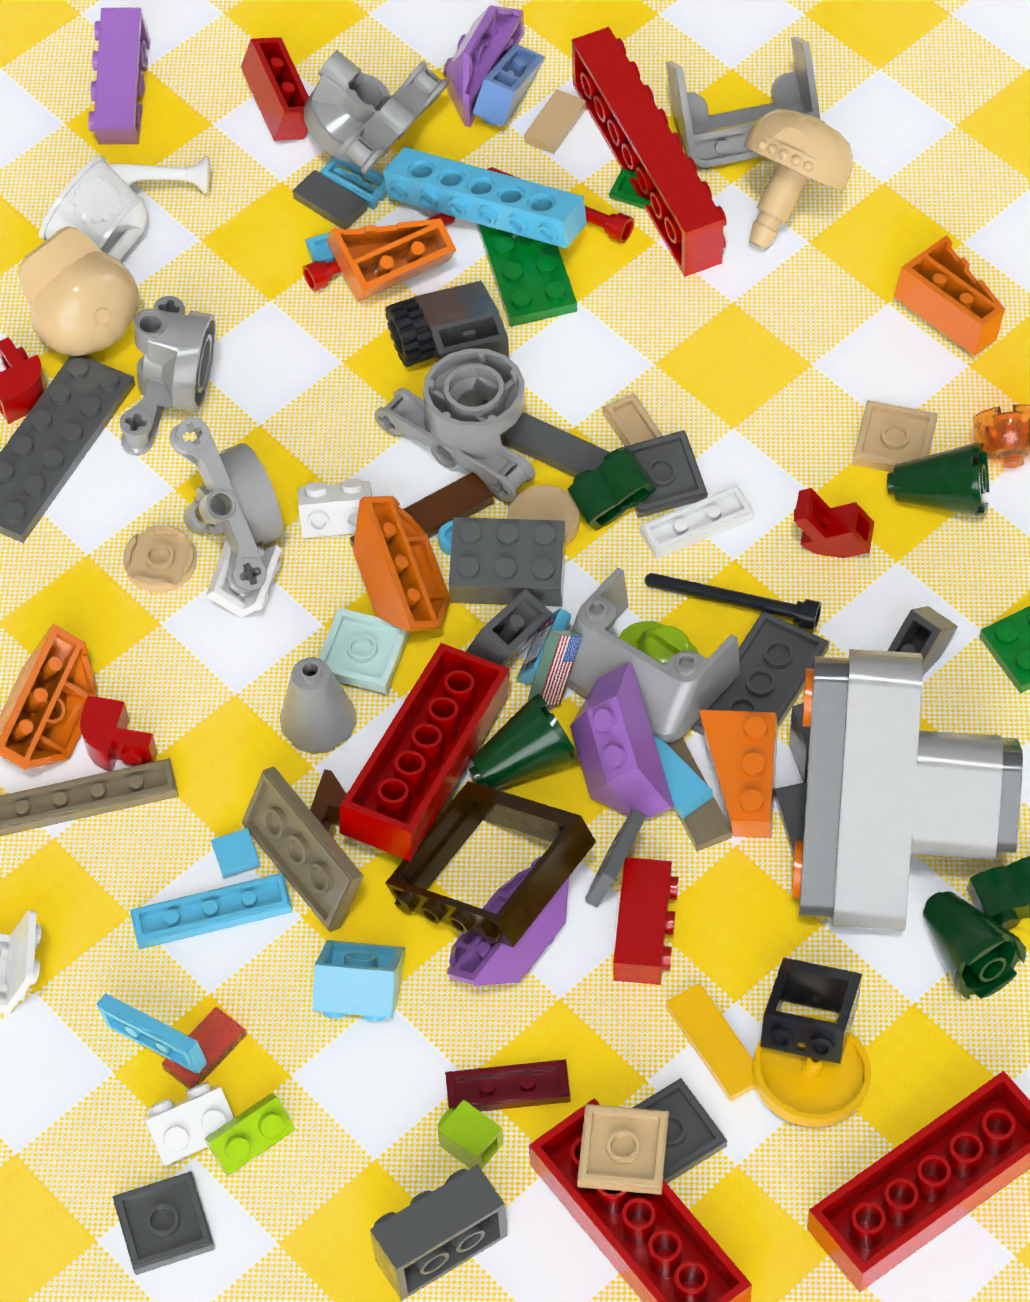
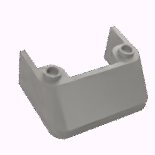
(721, 136)
(669, 691)

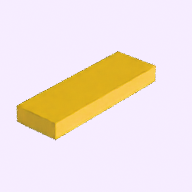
(713, 1040)

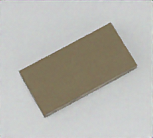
(302, 849)

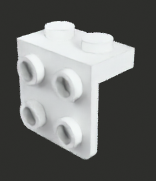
(18, 961)

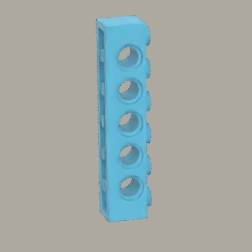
(485, 197)

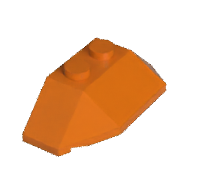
(398, 566)
(47, 702)

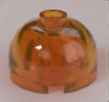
(1004, 434)

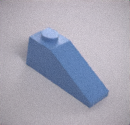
(507, 85)

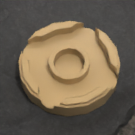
(547, 503)
(160, 559)

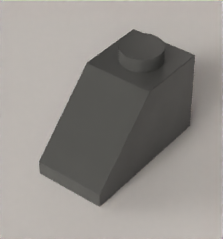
(510, 629)
(924, 633)

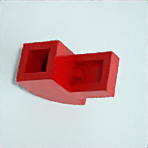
(20, 382)
(832, 531)
(107, 737)

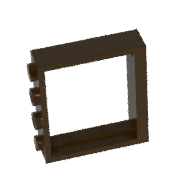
(451, 830)

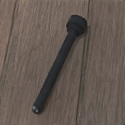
(802, 613)

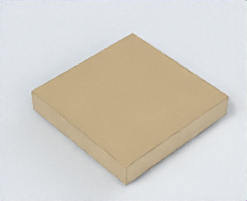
(893, 435)
(623, 1149)

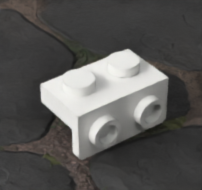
(331, 507)
(242, 603)
(182, 1126)

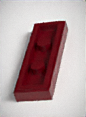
(509, 1086)

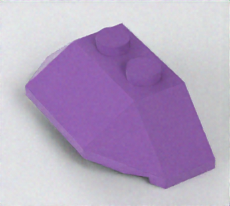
(479, 53)
(619, 747)
(486, 963)

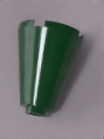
(944, 480)
(523, 747)
(972, 945)

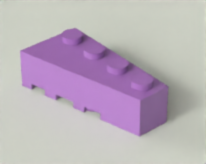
(120, 75)

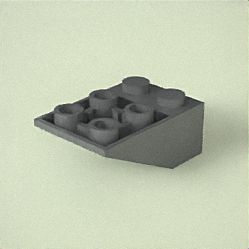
(463, 319)

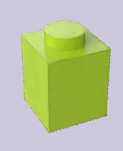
(469, 1135)

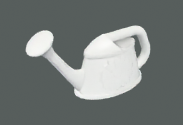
(107, 208)

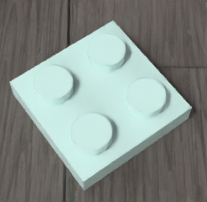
(363, 650)

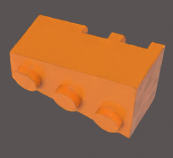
(389, 254)
(949, 297)
(744, 763)

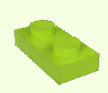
(249, 1134)

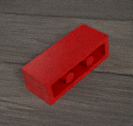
(276, 87)
(644, 921)

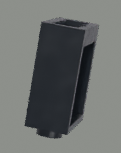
(816, 987)

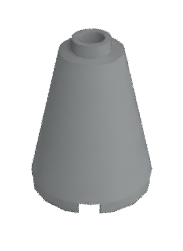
(316, 708)

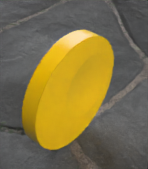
(812, 1089)

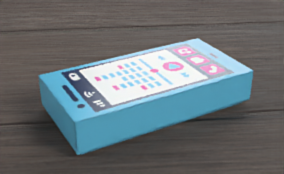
(558, 621)

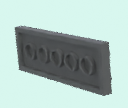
(56, 440)

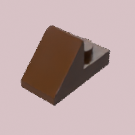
(327, 801)

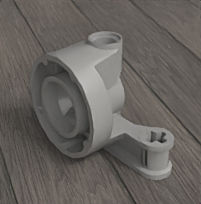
(356, 115)
(173, 368)
(464, 410)
(233, 501)

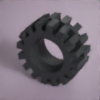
(409, 332)

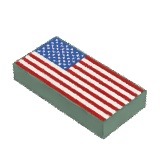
(555, 665)

